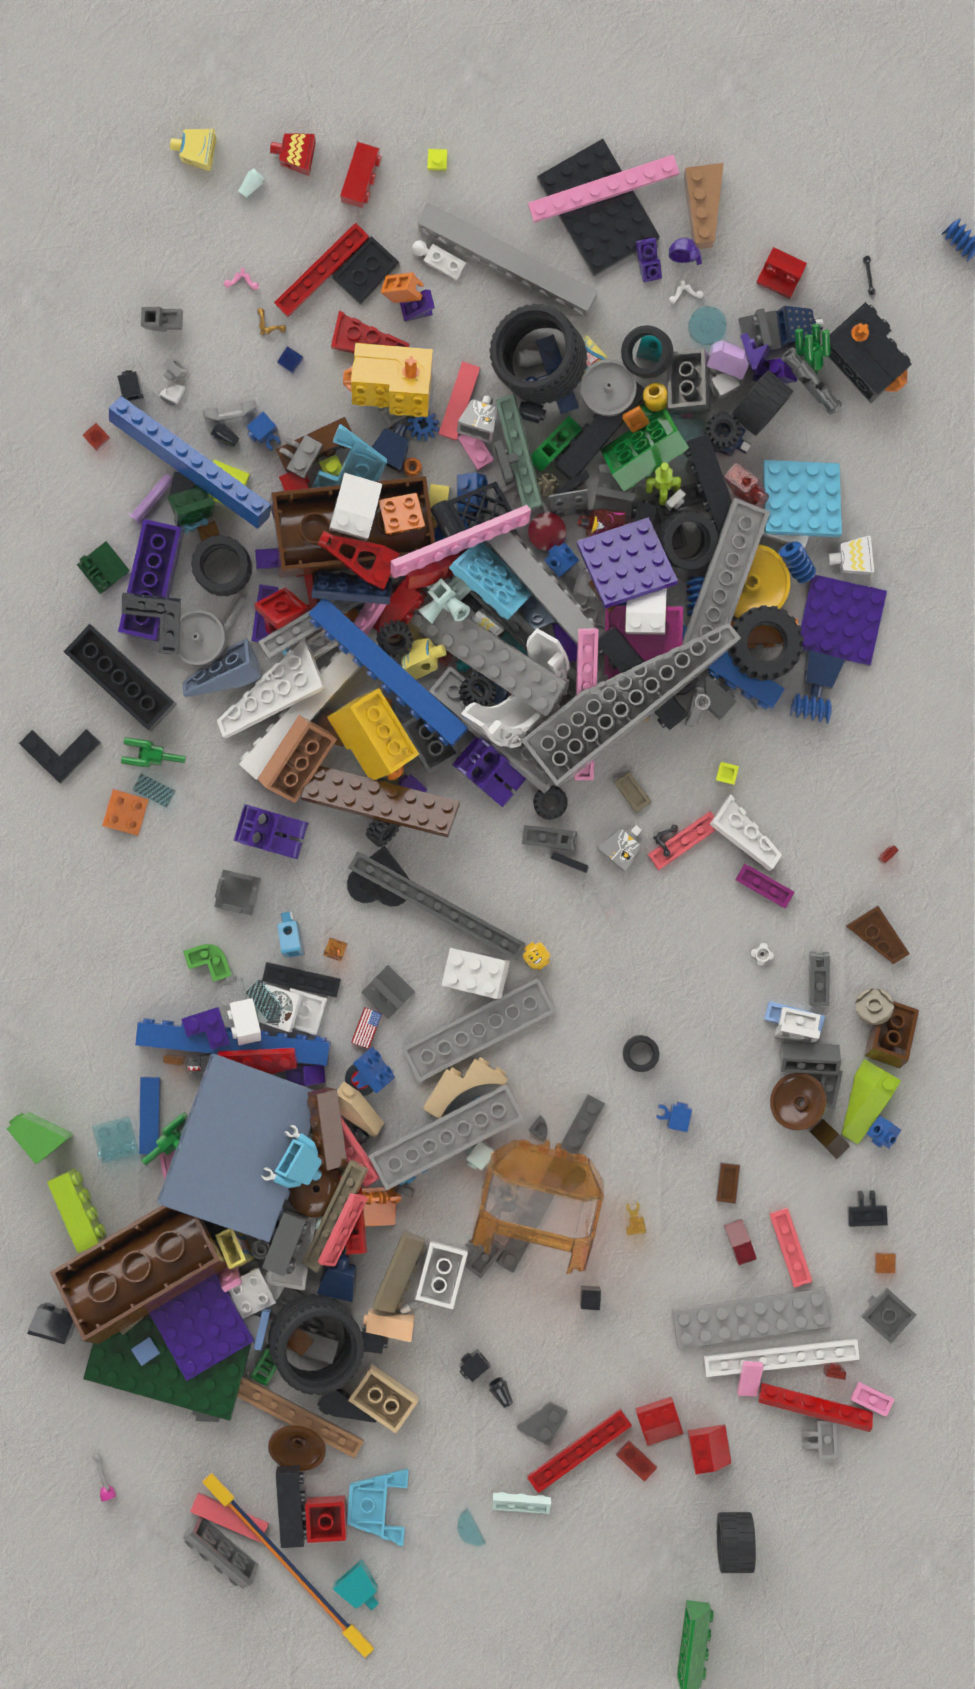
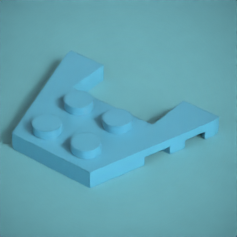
(361, 461)
(368, 1505)

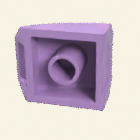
(728, 359)

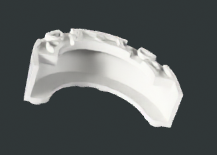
(513, 718)

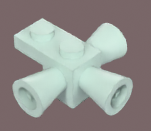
(447, 597)

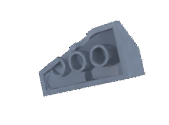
(232, 670)

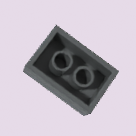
(689, 382)
(431, 751)
(286, 1242)

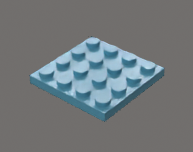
(802, 498)
(491, 579)

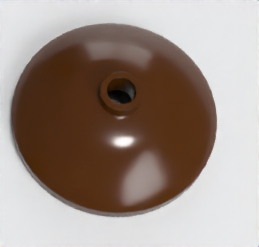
(787, 1097)
(315, 1203)
(297, 1447)

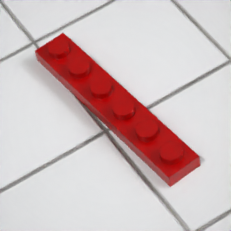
(321, 269)
(815, 1407)
(579, 1450)

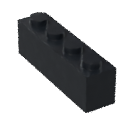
(290, 1506)

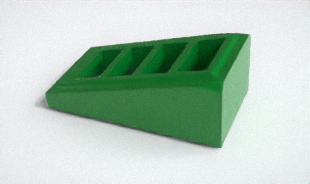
(257, 1376)

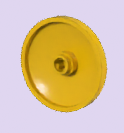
(766, 582)

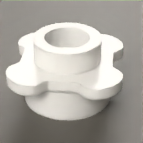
(767, 954)

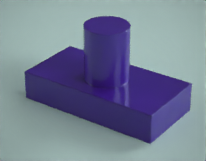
(266, 558)

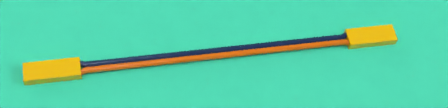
(350, 1632)

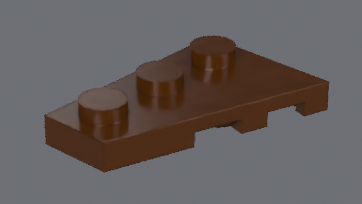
(877, 932)

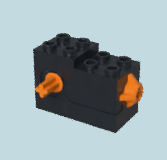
(868, 355)

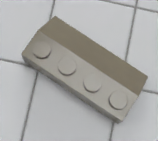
(398, 1272)

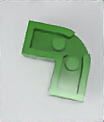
(210, 955)

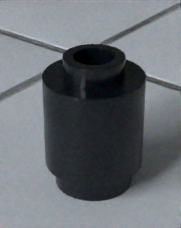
(532, 411)

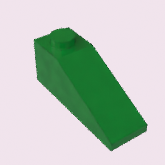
(555, 443)

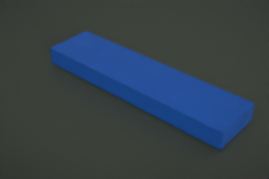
(149, 1114)

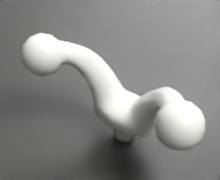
(699, 294)

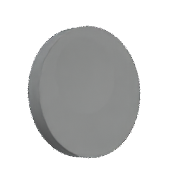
(608, 387)
(201, 637)

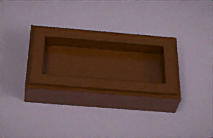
(727, 1182)

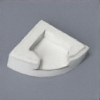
(173, 393)

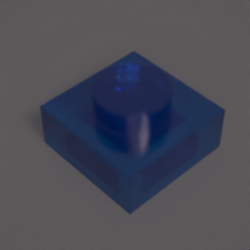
(290, 360)

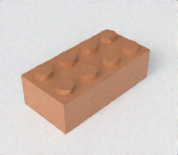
(297, 759)

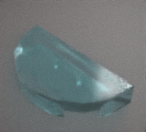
(468, 1529)

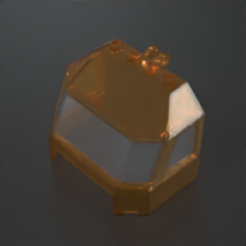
(540, 1199)

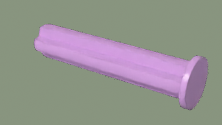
(151, 499)

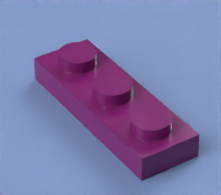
(764, 885)

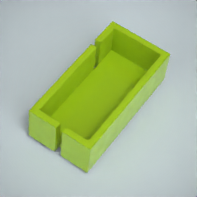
(77, 1210)

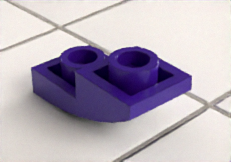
(648, 260)
(566, 642)

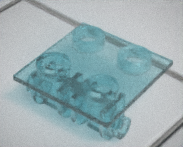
(115, 1139)

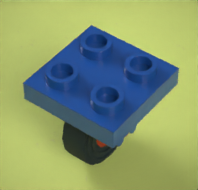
(369, 1073)

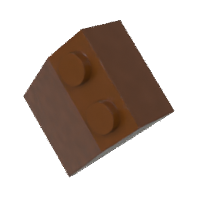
(894, 1038)

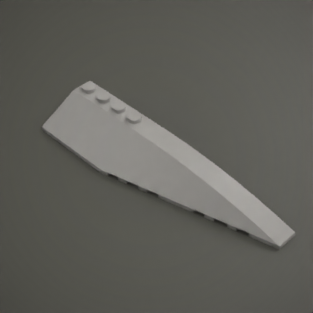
(616, 706)

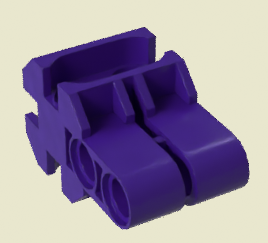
(496, 764)
(249, 825)

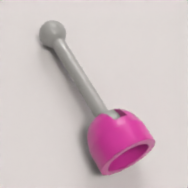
(106, 1492)

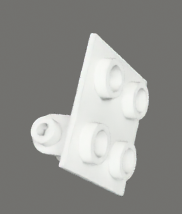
(252, 1294)

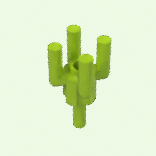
(663, 481)

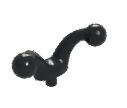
(659, 837)

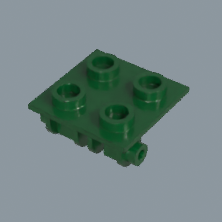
(103, 567)

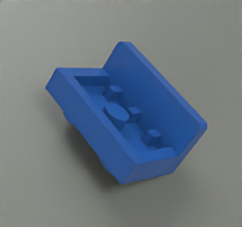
(468, 483)

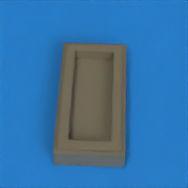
(632, 792)

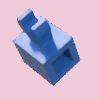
(262, 430)
(677, 1117)

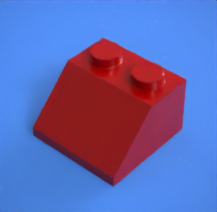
(659, 1421)
(709, 1448)

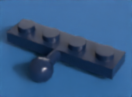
(551, 360)

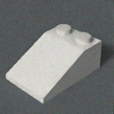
(355, 507)
(647, 614)

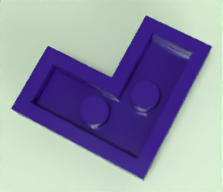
(209, 1022)

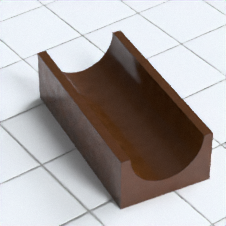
(305, 513)
(136, 1271)

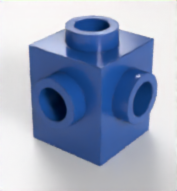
(561, 559)
(883, 1132)

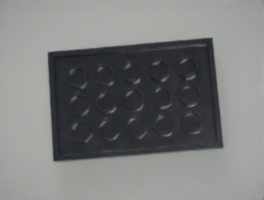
(606, 229)

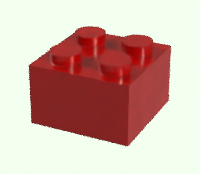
(326, 1519)

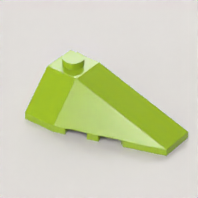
(869, 1095)

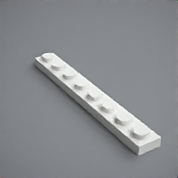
(783, 1357)

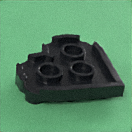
(366, 891)

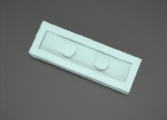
(521, 1503)

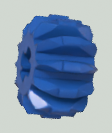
(416, 429)

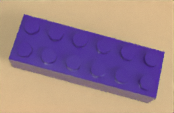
(152, 574)

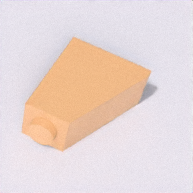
(389, 1324)

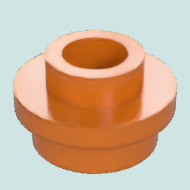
(412, 461)

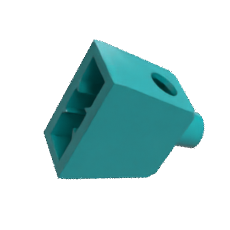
(357, 1586)

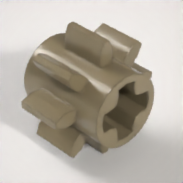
(547, 484)

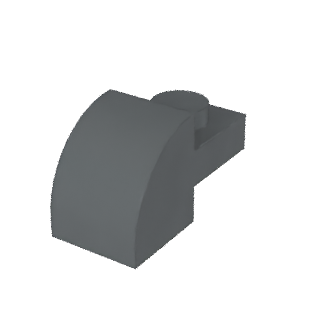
(161, 319)

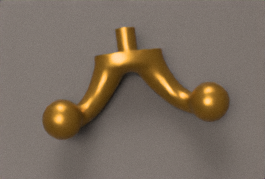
(282, 328)

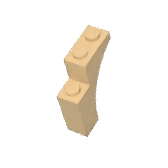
(453, 1084)

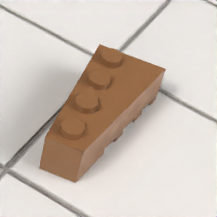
(703, 198)

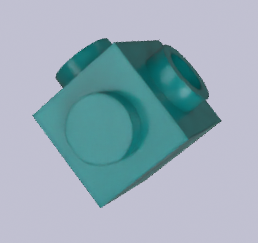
(650, 348)

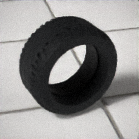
(627, 351)

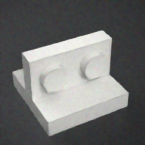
(798, 1026)

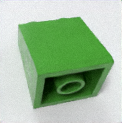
(37, 1135)

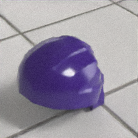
(685, 251)

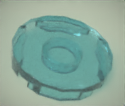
(707, 325)

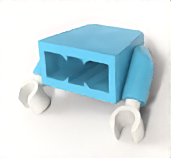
(298, 1164)

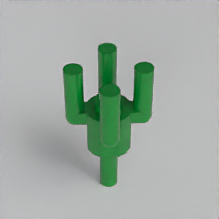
(813, 351)
(149, 754)
(168, 1141)

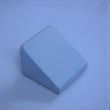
(145, 1351)

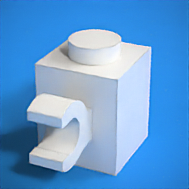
(722, 384)

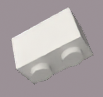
(245, 1022)

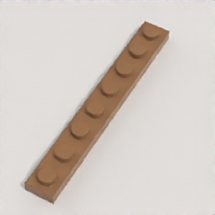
(297, 1415)

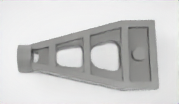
(696, 706)

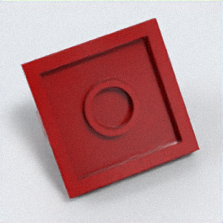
(781, 272)
(280, 609)

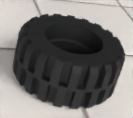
(791, 638)

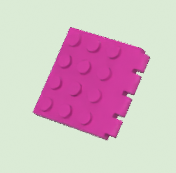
(646, 644)

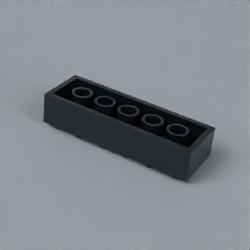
(120, 677)

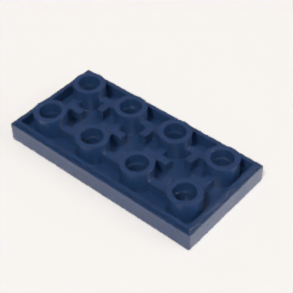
(349, 588)

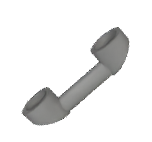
(246, 409)

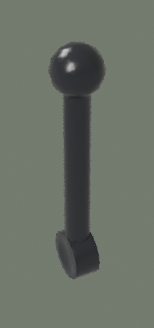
(866, 260)

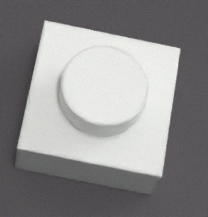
(676, 500)

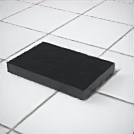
(365, 270)

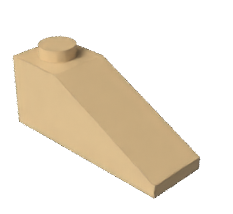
(358, 1110)

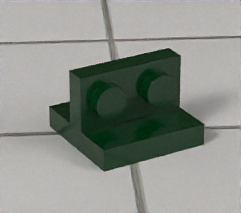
(191, 506)

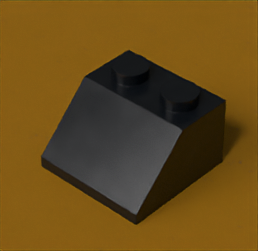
(52, 1323)

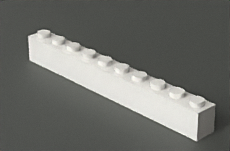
(334, 679)

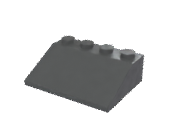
(221, 1552)

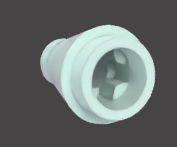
(251, 182)

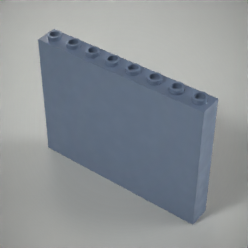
(228, 1141)

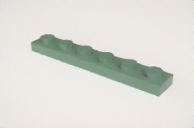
(517, 443)

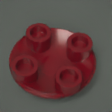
(546, 531)

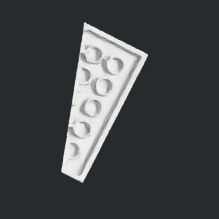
(276, 690)

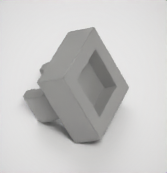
(175, 369)

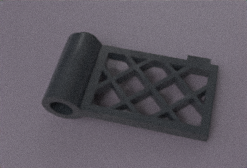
(449, 518)

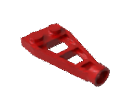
(380, 571)

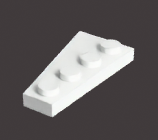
(743, 833)

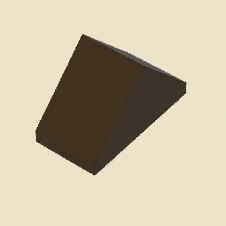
(829, 1138)

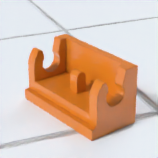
(402, 287)

